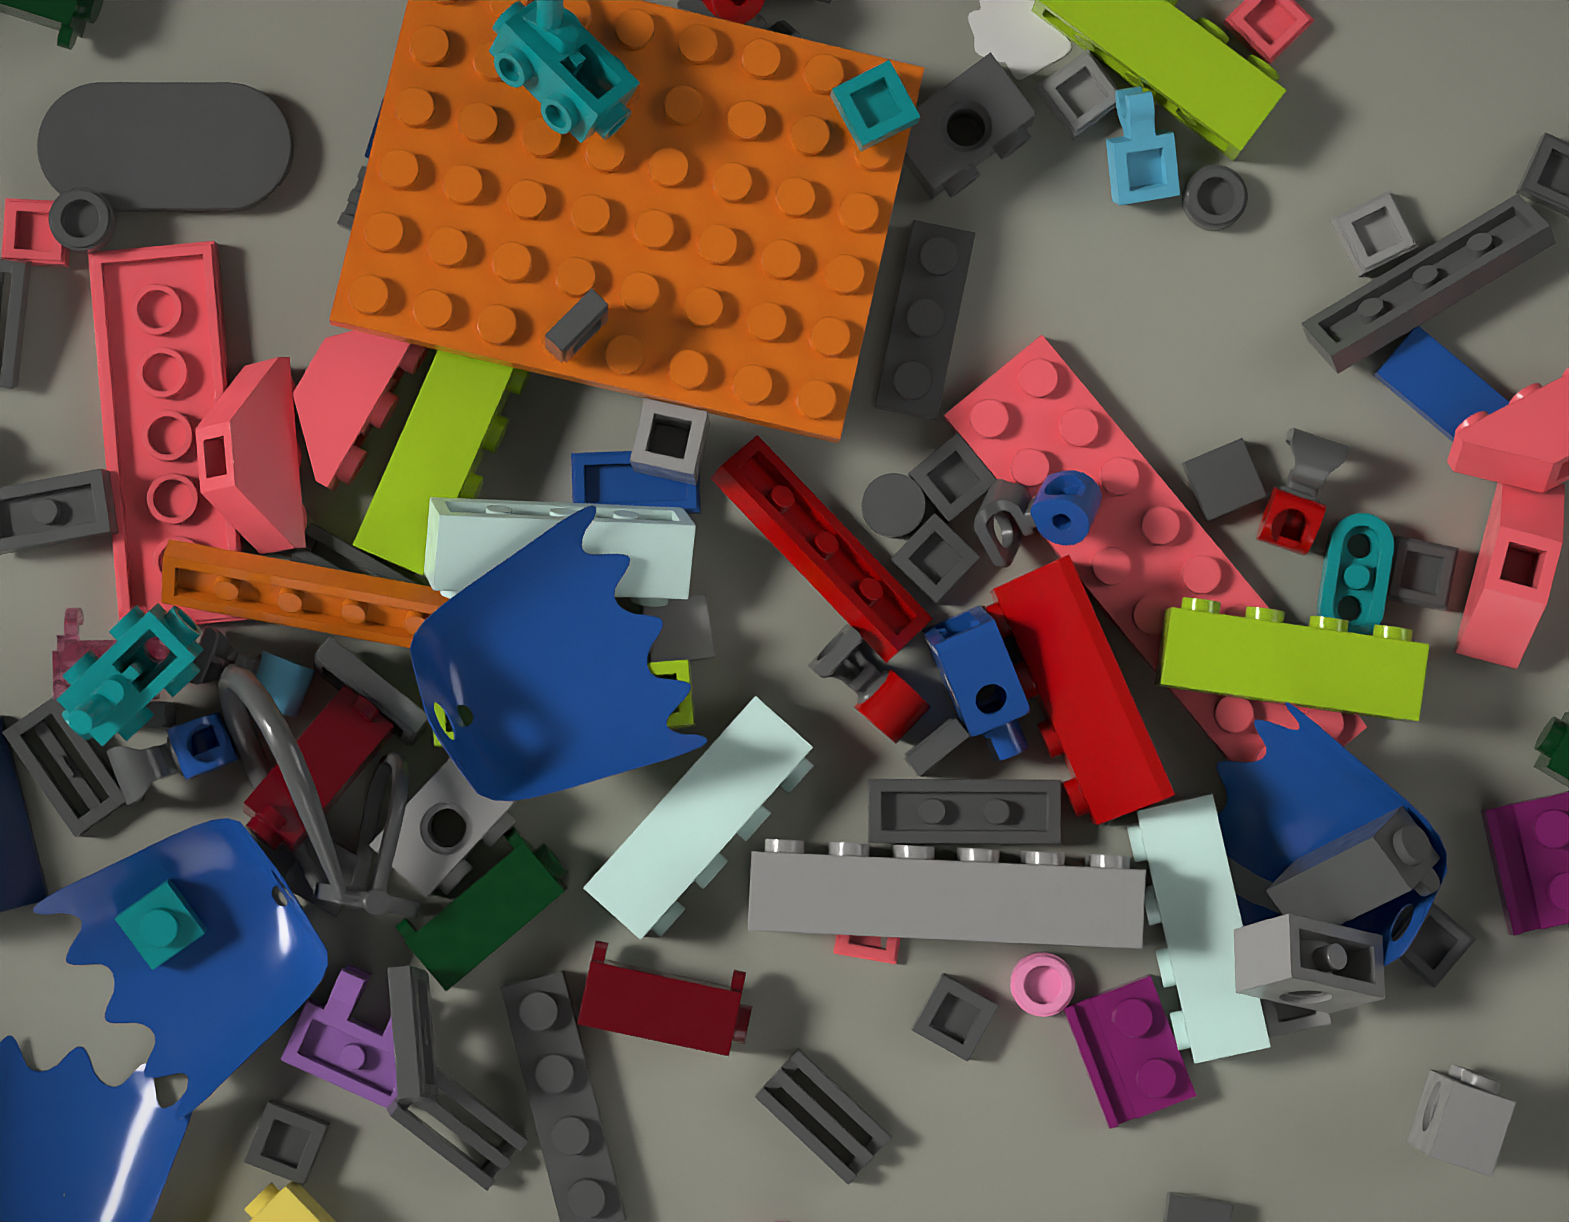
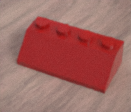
(1080, 693)

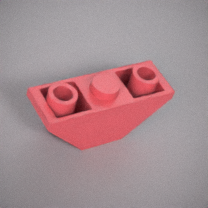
(346, 395)
(1520, 442)
(254, 459)
(1512, 574)

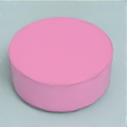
(1042, 984)

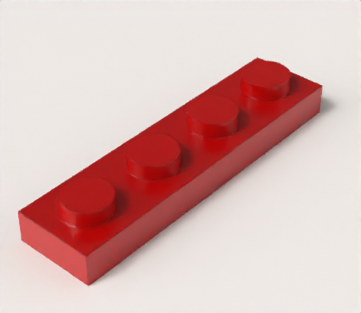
(821, 548)

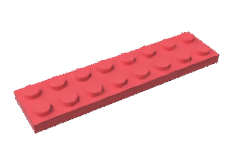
(1143, 541)

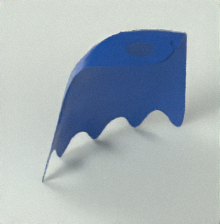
(547, 672)
(1302, 799)
(227, 986)
(83, 1140)

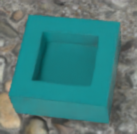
(875, 105)
(160, 924)

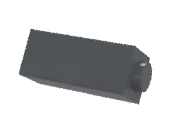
(1359, 871)

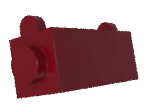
(336, 753)
(663, 1005)

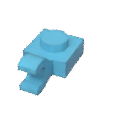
(1143, 159)

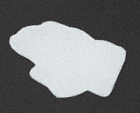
(1016, 36)

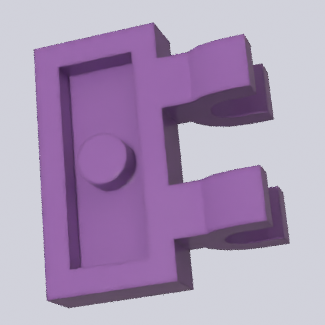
(343, 1048)

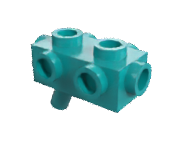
(564, 68)
(113, 690)

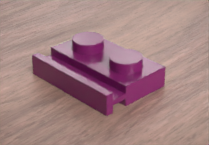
(1531, 860)
(1129, 1051)

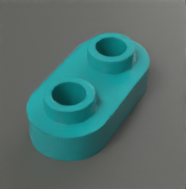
(1357, 578)

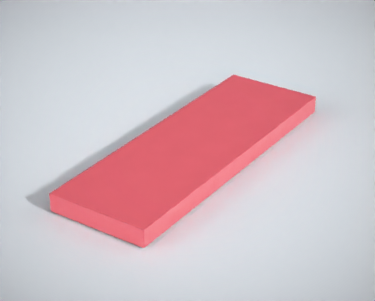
(158, 379)

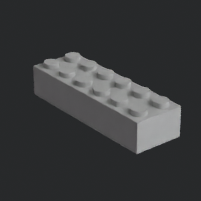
(946, 898)

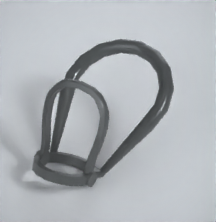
(242, 691)

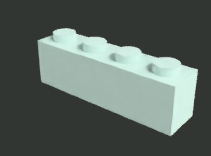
(478, 534)
(698, 818)
(1198, 914)

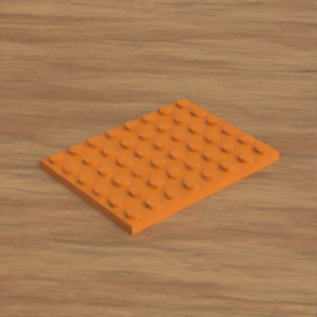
(713, 223)

